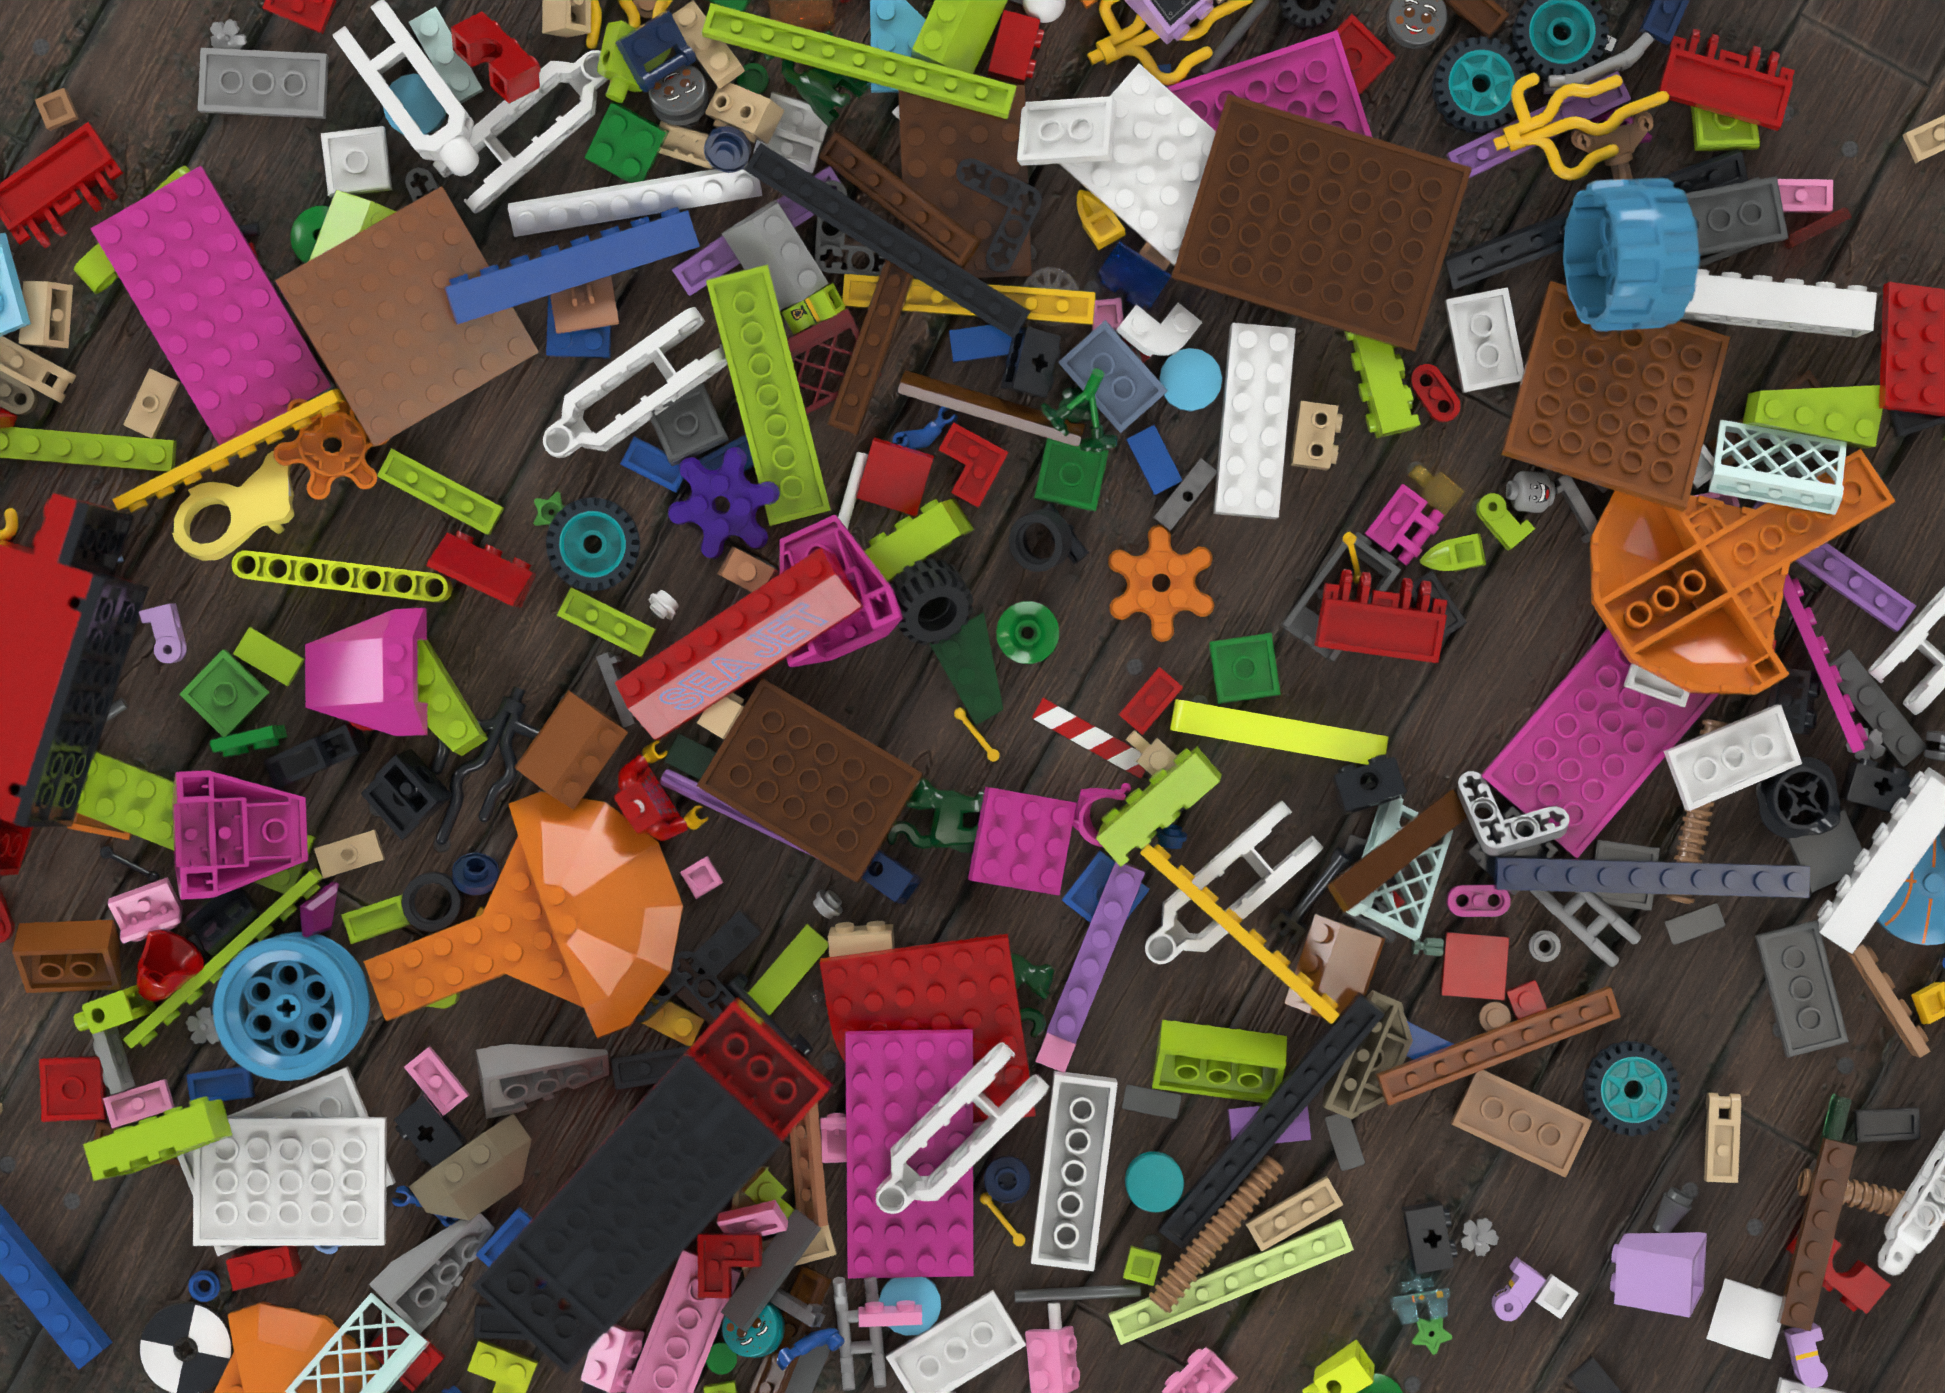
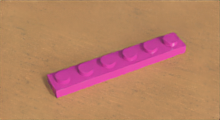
(1829, 675)

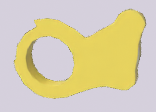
(259, 502)

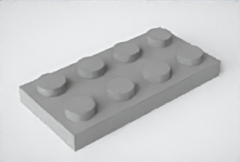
(263, 83)

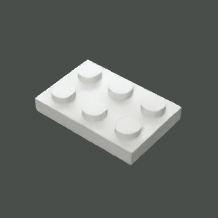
(1067, 131)
(1484, 340)

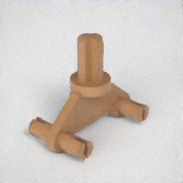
(1625, 137)

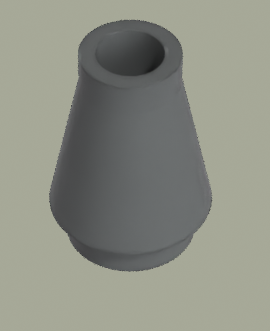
(1672, 1209)

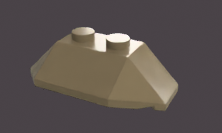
(1355, 1083)
(476, 1173)

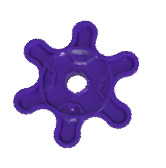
(743, 498)

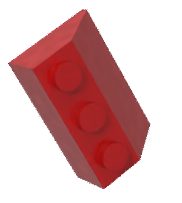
(483, 568)

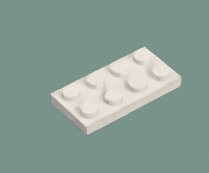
(1732, 757)
(957, 1347)

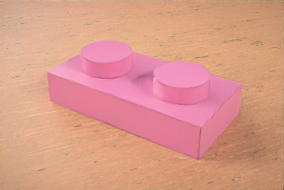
(1806, 195)
(436, 1080)
(138, 1103)
(759, 1218)
(879, 1315)

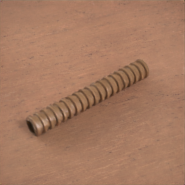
(1694, 827)
(1861, 1195)
(1216, 1233)

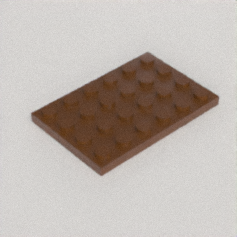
(934, 143)
(810, 780)

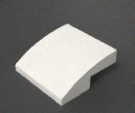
(798, 133)
(1746, 1319)

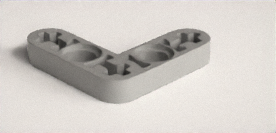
(1506, 829)

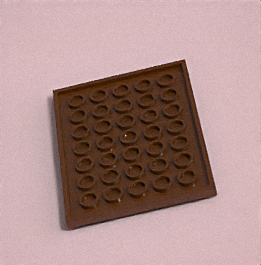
(1321, 223)

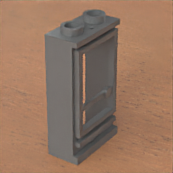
(1304, 622)

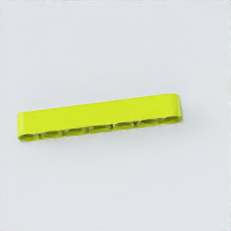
(327, 576)
(1276, 732)

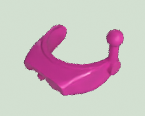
(1082, 820)

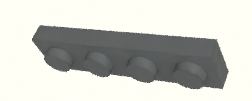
(1877, 709)

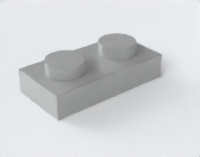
(111, 1052)

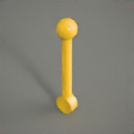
(1349, 539)
(992, 754)
(1018, 1238)

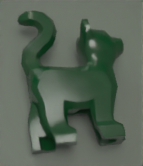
(820, 87)
(947, 819)
(1039, 981)

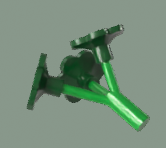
(1079, 406)

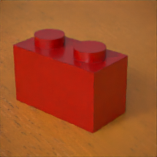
(1014, 48)
(263, 1266)

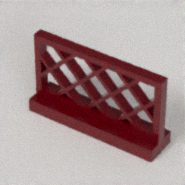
(815, 336)

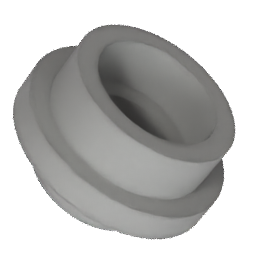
(828, 903)
(1554, 946)

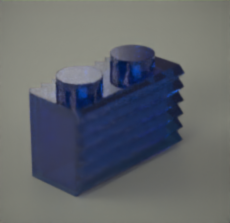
(1133, 276)

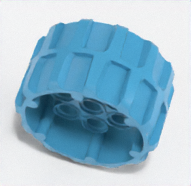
(1630, 254)

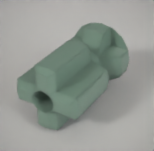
(1430, 946)

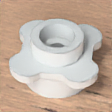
(663, 605)

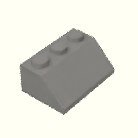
(772, 240)

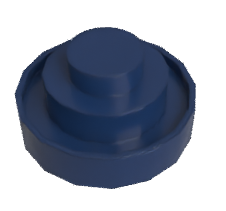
(727, 149)
(475, 873)
(1007, 1179)

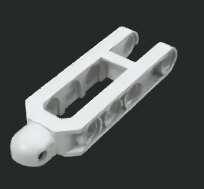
(585, 81)
(448, 143)
(572, 431)
(1905, 644)
(1173, 938)
(905, 1184)
(1912, 1233)

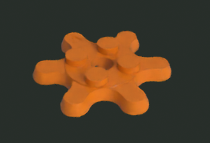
(325, 465)
(1141, 595)

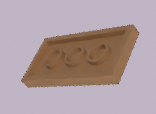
(1521, 1122)

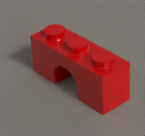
(510, 67)
(1858, 1285)

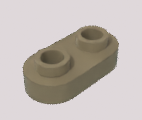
(10, 391)

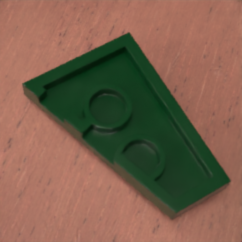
(971, 668)

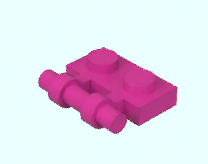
(1395, 520)

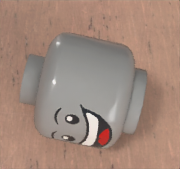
(1530, 492)

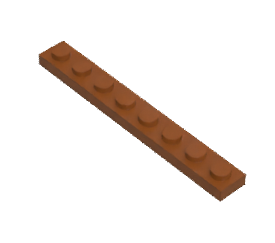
(1498, 1045)

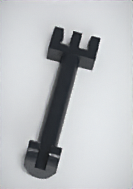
(1293, 920)
(736, 988)

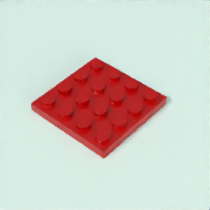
(1913, 349)

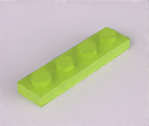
(440, 492)

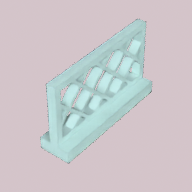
(1776, 485)
(1384, 825)
(392, 1368)

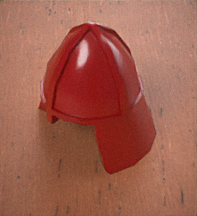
(166, 965)

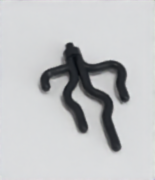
(502, 724)

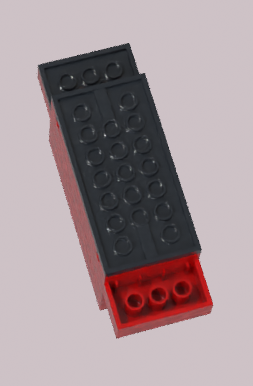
(60, 662)
(652, 1185)

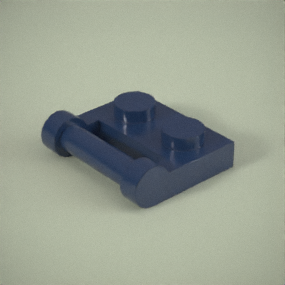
(650, 41)

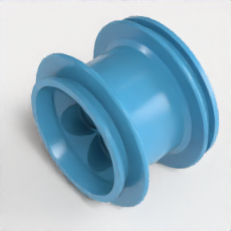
(268, 1052)

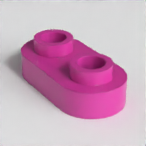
(1477, 901)

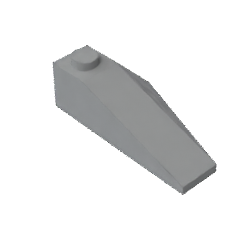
(523, 1073)
(423, 1277)

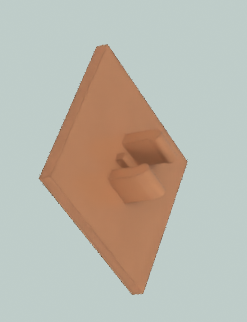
(585, 306)

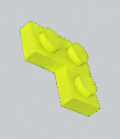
(507, 1368)

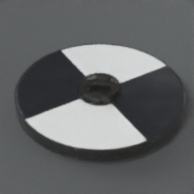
(171, 1328)

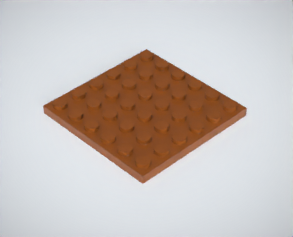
(386, 321)
(1616, 402)

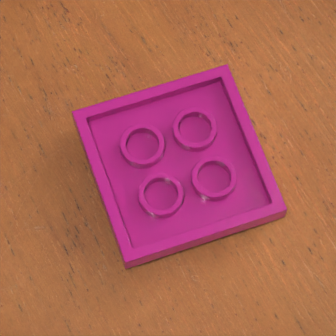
(1022, 841)

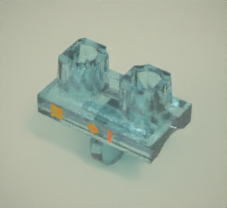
(1406, 1304)

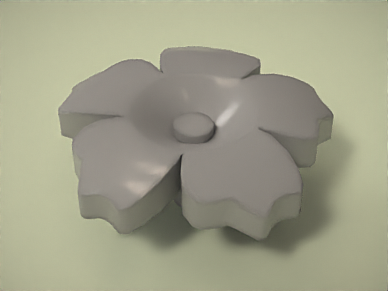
(226, 35)
(1872, 746)
(203, 1025)
(1479, 1236)

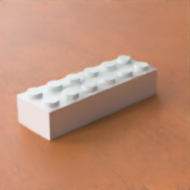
(1782, 305)
(1254, 421)
(1887, 863)
(1073, 1171)

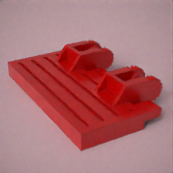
(1725, 84)
(53, 182)
(1384, 624)

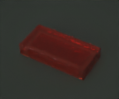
(1817, 228)

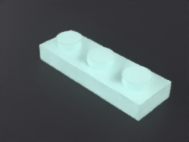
(437, 43)

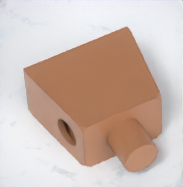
(746, 570)

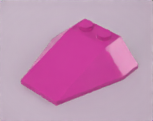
(880, 606)
(370, 673)
(232, 832)

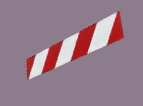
(1089, 737)

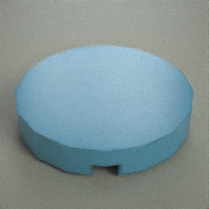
(418, 102)
(1191, 379)
(916, 1289)

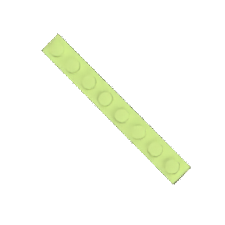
(1235, 1280)

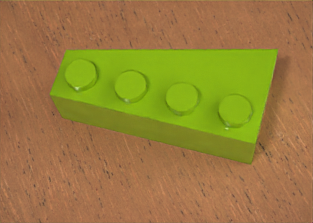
(1382, 387)
(1829, 413)
(918, 537)
(446, 709)
(1157, 804)
(158, 1139)

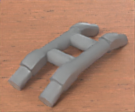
(1600, 70)
(1589, 934)
(872, 1346)

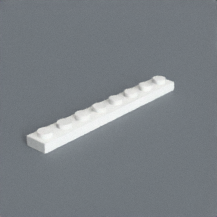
(631, 200)

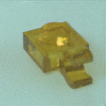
(1439, 490)

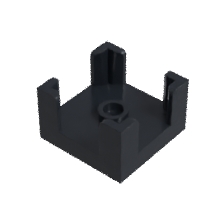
(1487, 862)

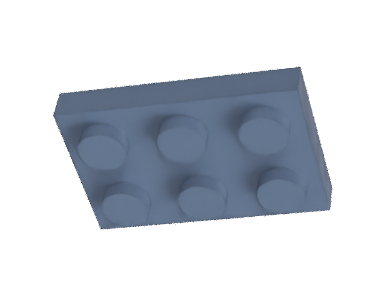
(1127, 384)

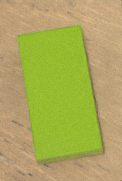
(269, 656)
(375, 919)

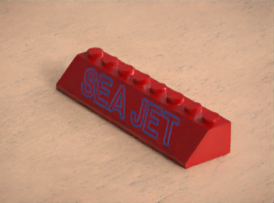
(739, 644)

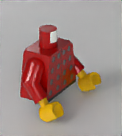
(647, 802)

